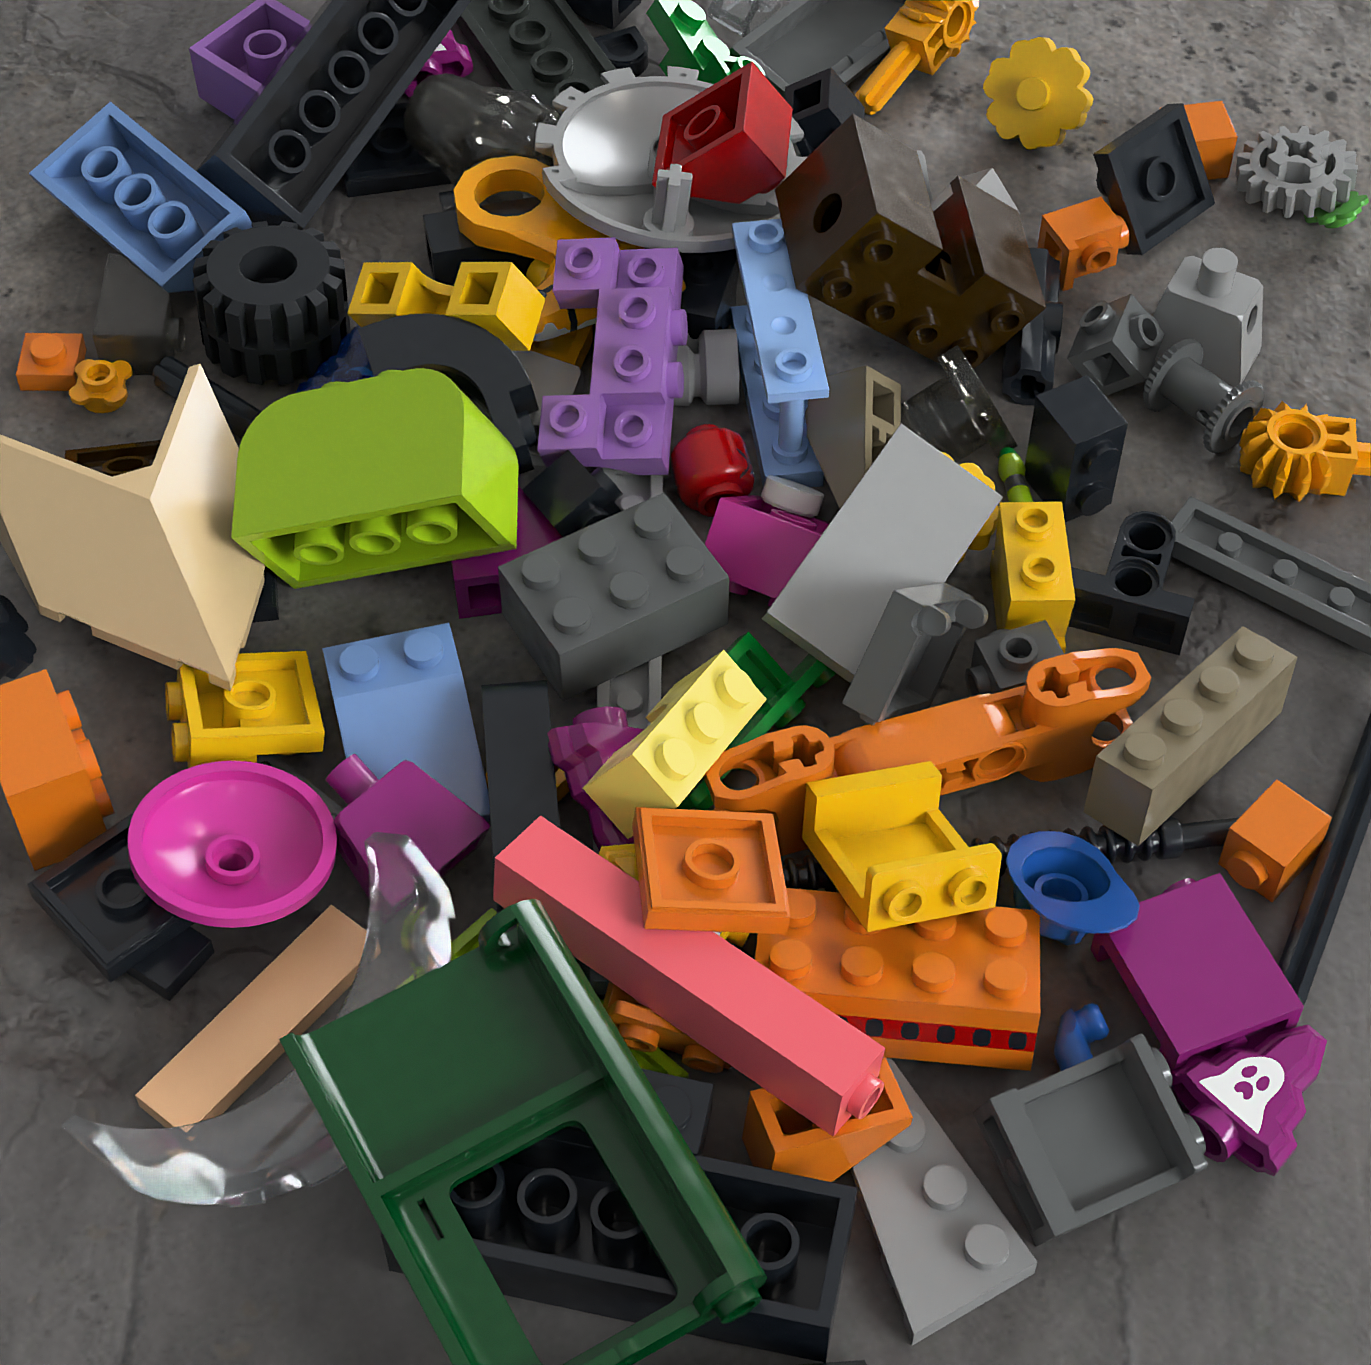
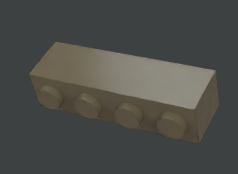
(1189, 735)

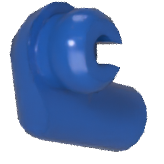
(1076, 1033)

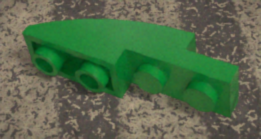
(693, 41)

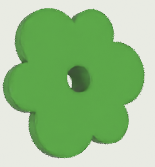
(1343, 213)

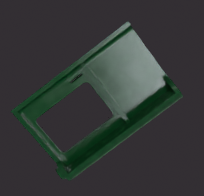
(480, 1069)

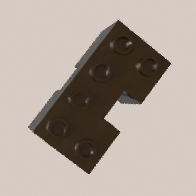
(880, 254)

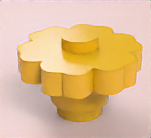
(1038, 93)

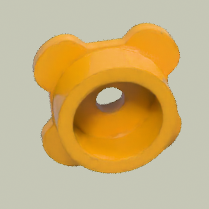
(101, 385)

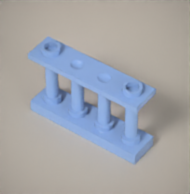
(776, 354)

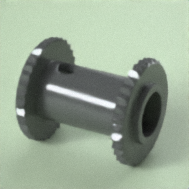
(1202, 395)

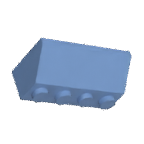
(139, 197)

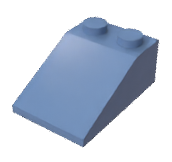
(408, 702)

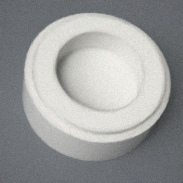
(792, 496)

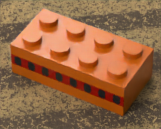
(924, 989)

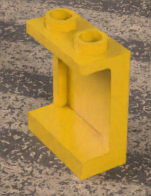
(895, 849)

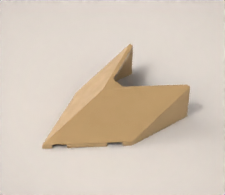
(140, 550)

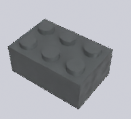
(614, 595)

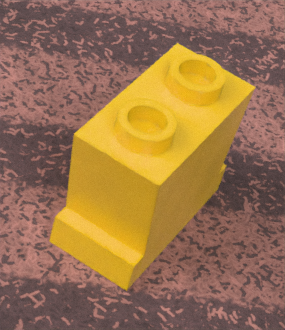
(1032, 567)

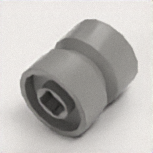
(710, 368)

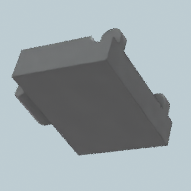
(912, 650)

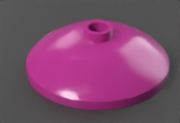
(232, 844)

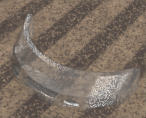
(279, 1136)

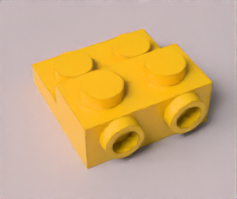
(264, 714)

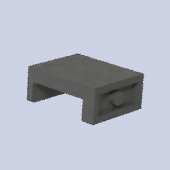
(1091, 1139)

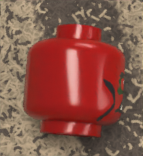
(711, 466)

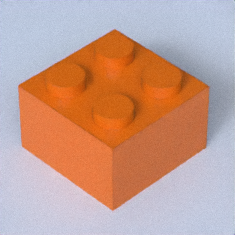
(49, 770)

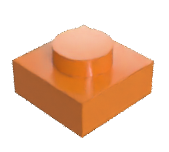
(50, 361)

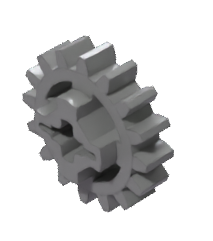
(1296, 171)

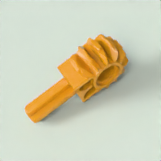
(919, 39)
(1302, 452)

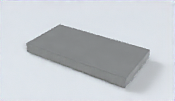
(893, 532)

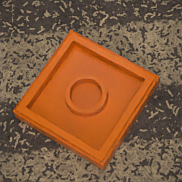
(710, 871)

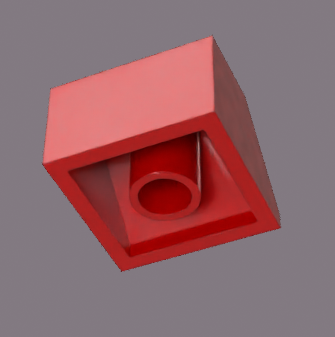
(729, 138)

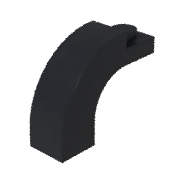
(471, 359)

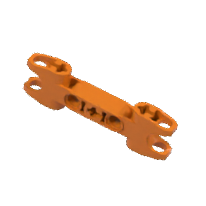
(971, 741)

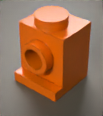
(1083, 238)

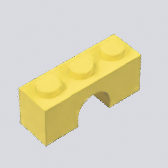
(680, 744)

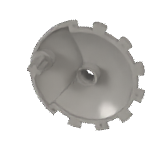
(607, 163)

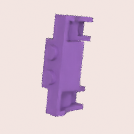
(634, 364)

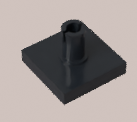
(1154, 177)

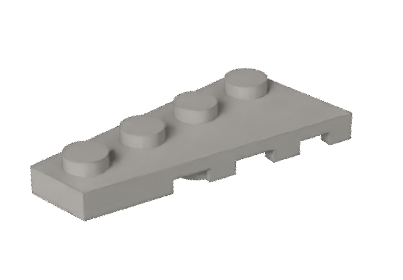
(936, 1224)

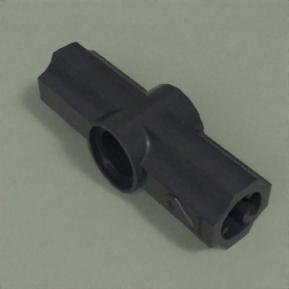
(1032, 351)

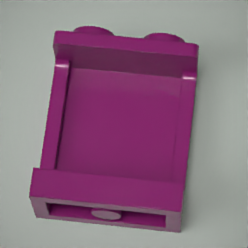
(1200, 972)

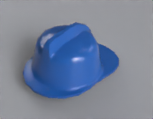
(1069, 886)

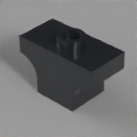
(709, 289)

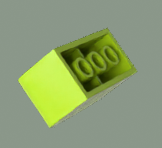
(373, 480)

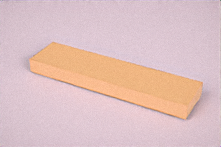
(246, 1033)

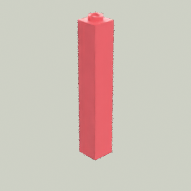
(695, 980)

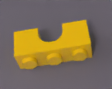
(484, 294)

